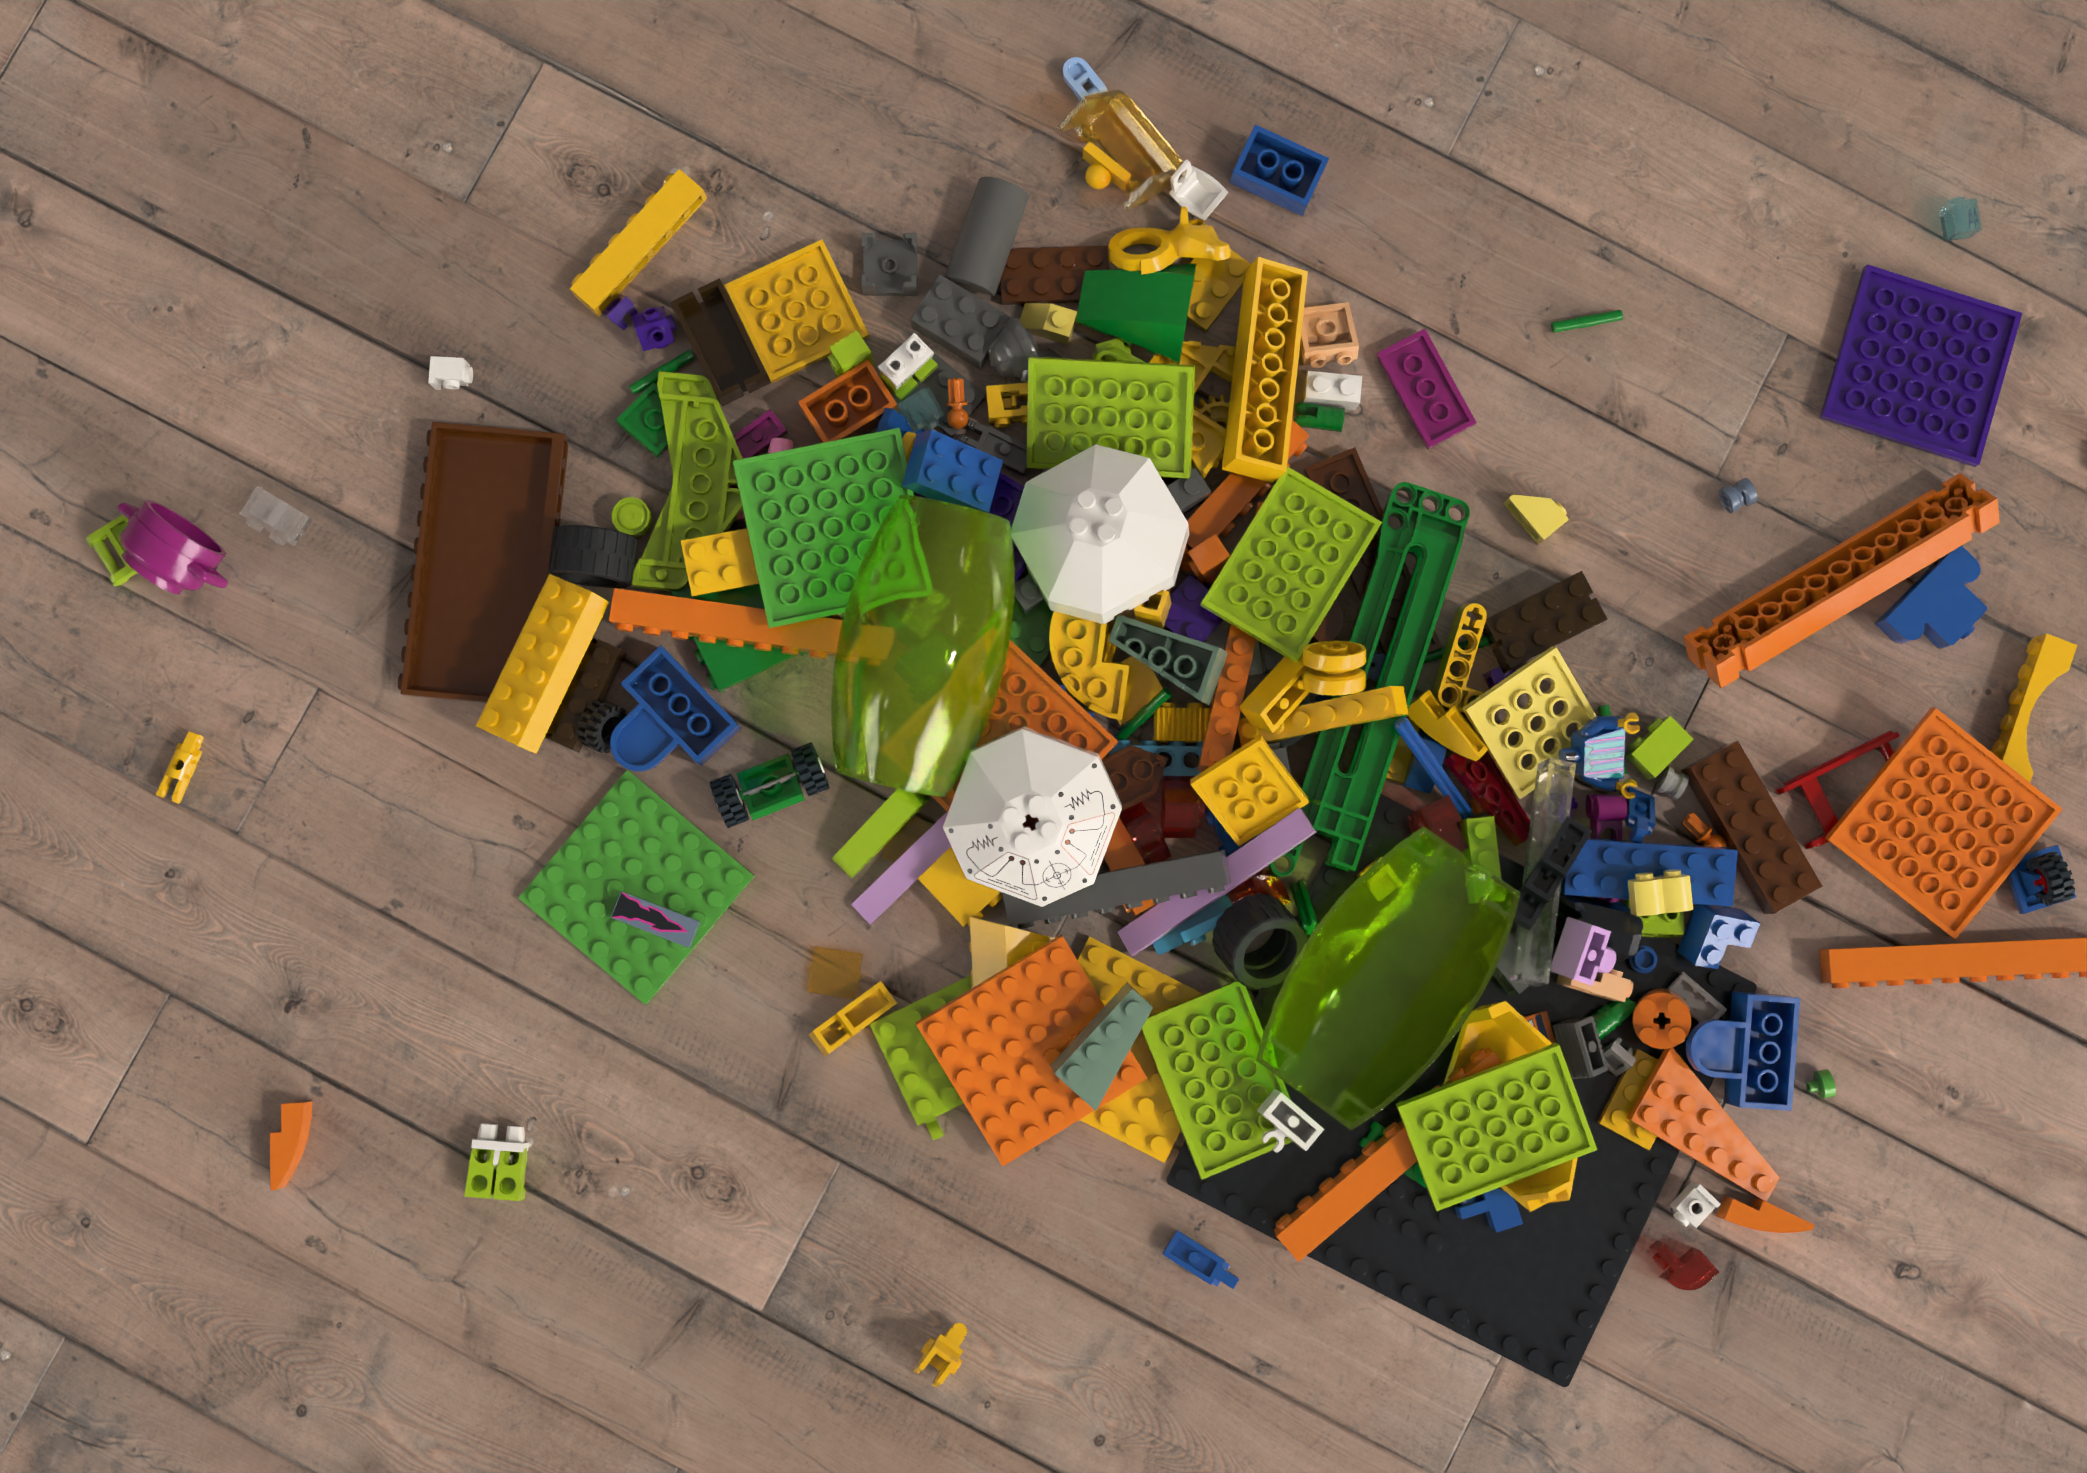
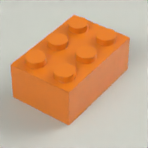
(848, 404)

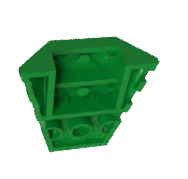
(1139, 307)

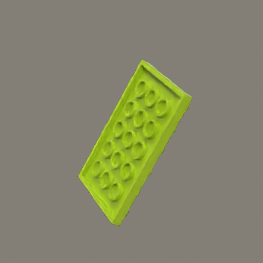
(1110, 405)
(1291, 564)
(1212, 1076)
(1496, 1126)

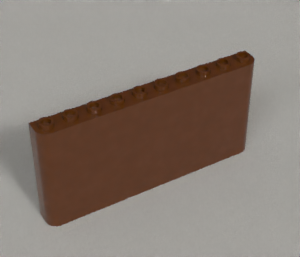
(479, 554)

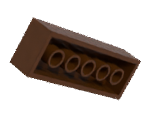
(1752, 825)

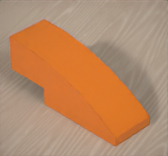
(289, 1143)
(1761, 1216)

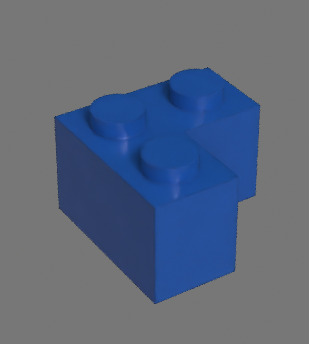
(1712, 930)

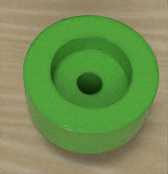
(1822, 1084)

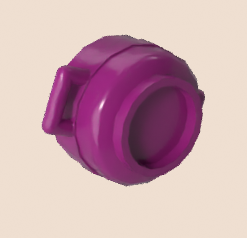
(169, 548)

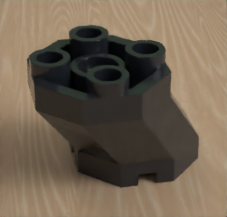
(1611, 916)

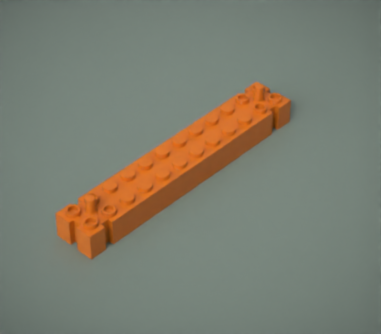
(1841, 579)

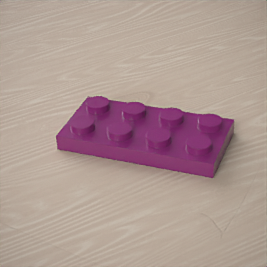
(1426, 389)

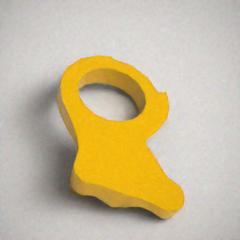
(1187, 239)

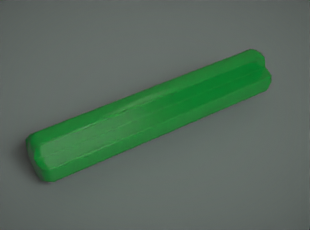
(1304, 906)

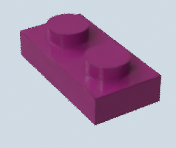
(758, 434)

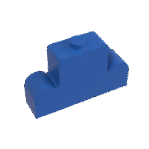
(1937, 603)

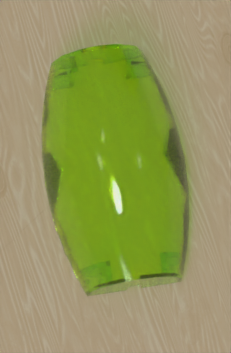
(922, 645)
(1388, 978)

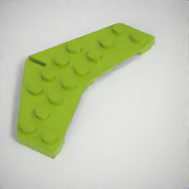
(702, 471)

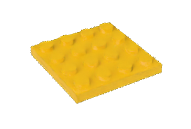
(795, 310)

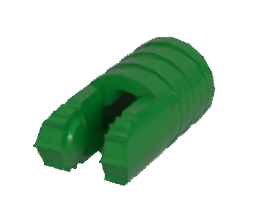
(1319, 417)
(1612, 1015)

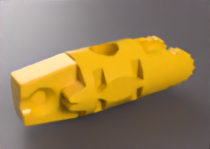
(186, 753)

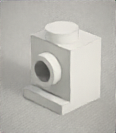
(449, 372)
(1683, 1205)

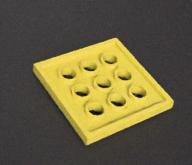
(1505, 696)

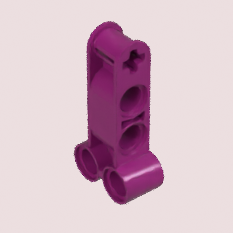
(1606, 812)

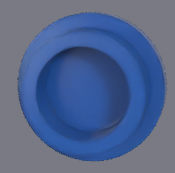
(1644, 960)

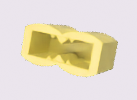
(1660, 894)

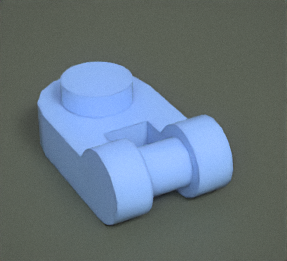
(1077, 73)

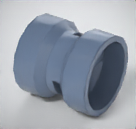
(1738, 495)

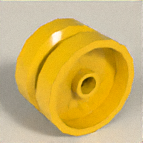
(1334, 668)

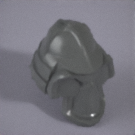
(1012, 349)

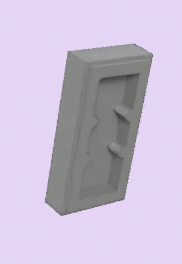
(1700, 1002)

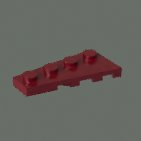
(1492, 793)

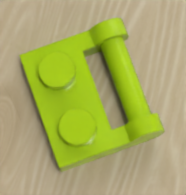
(112, 531)

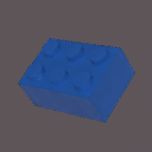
(1278, 170)
(951, 471)

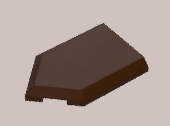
(1134, 774)

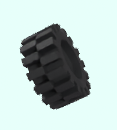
(599, 724)

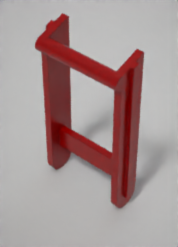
(1814, 792)

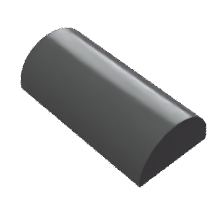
(987, 235)

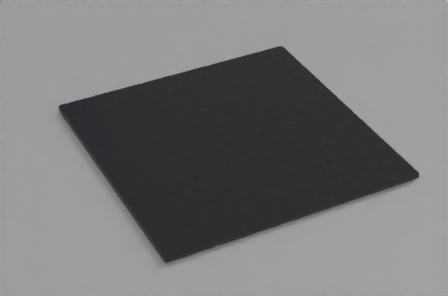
(1516, 1291)

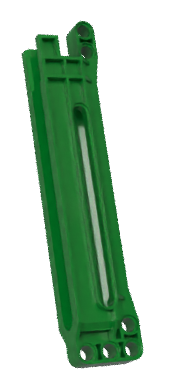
(1342, 803)

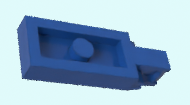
(1640, 815)
(1199, 1260)

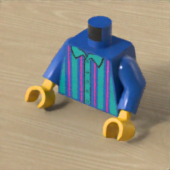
(1600, 752)

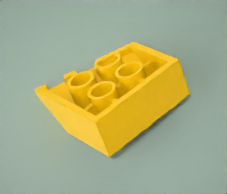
(998, 946)

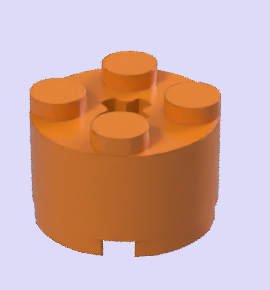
(1673, 1007)

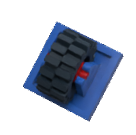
(2041, 880)

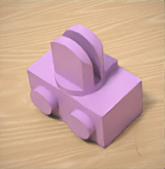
(1583, 952)

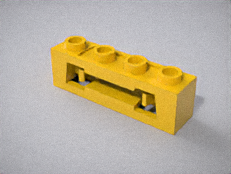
(1003, 398)

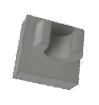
(1618, 1058)

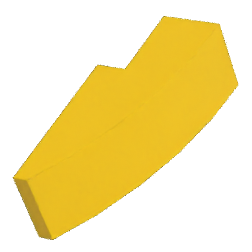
(1446, 726)
(852, 1018)

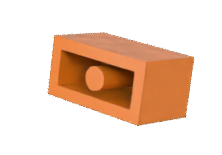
(1208, 560)

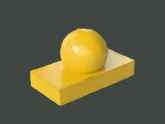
(1103, 169)

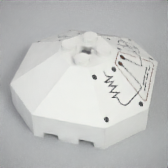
(1040, 778)

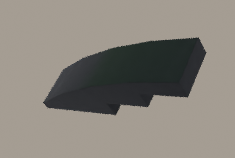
(1550, 871)

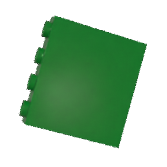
(733, 664)

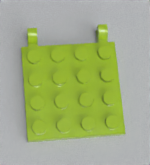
(914, 1063)

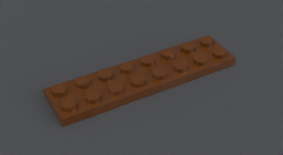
(1348, 479)

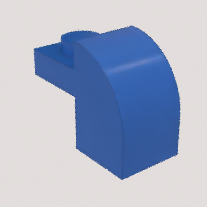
(1416, 775)
(1498, 1206)

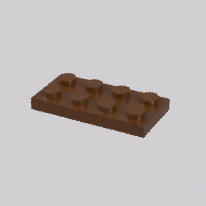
(1049, 273)

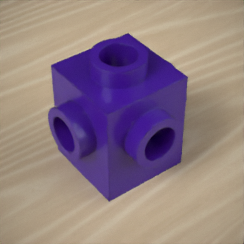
(654, 328)

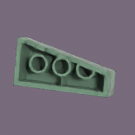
(1178, 658)
(1101, 1047)

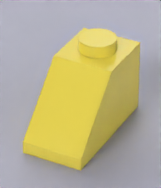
(1049, 321)
(1537, 515)

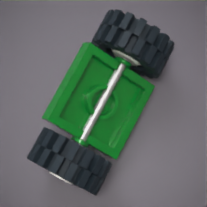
(769, 786)

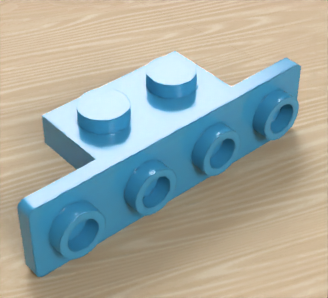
(1194, 928)

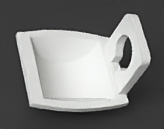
(1196, 190)

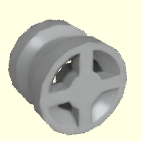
(1672, 783)

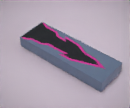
(655, 919)

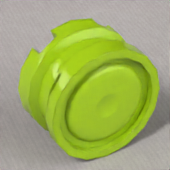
(632, 517)

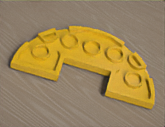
(1077, 656)

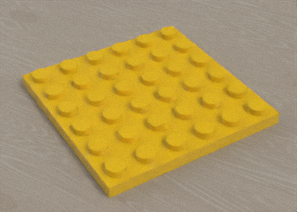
(1143, 1113)

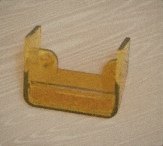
(1128, 139)

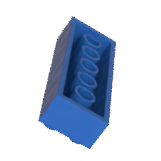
(1608, 864)

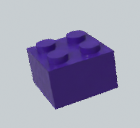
(1186, 614)

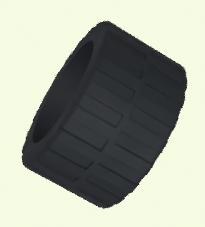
(592, 556)
(1246, 921)

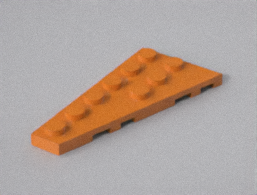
(1690, 1119)

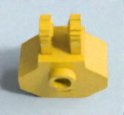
(943, 1353)

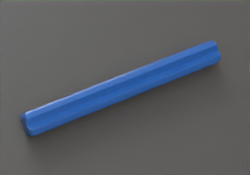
(1431, 766)

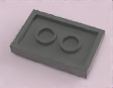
(938, 385)

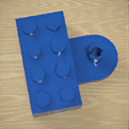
(669, 714)
(1750, 1050)

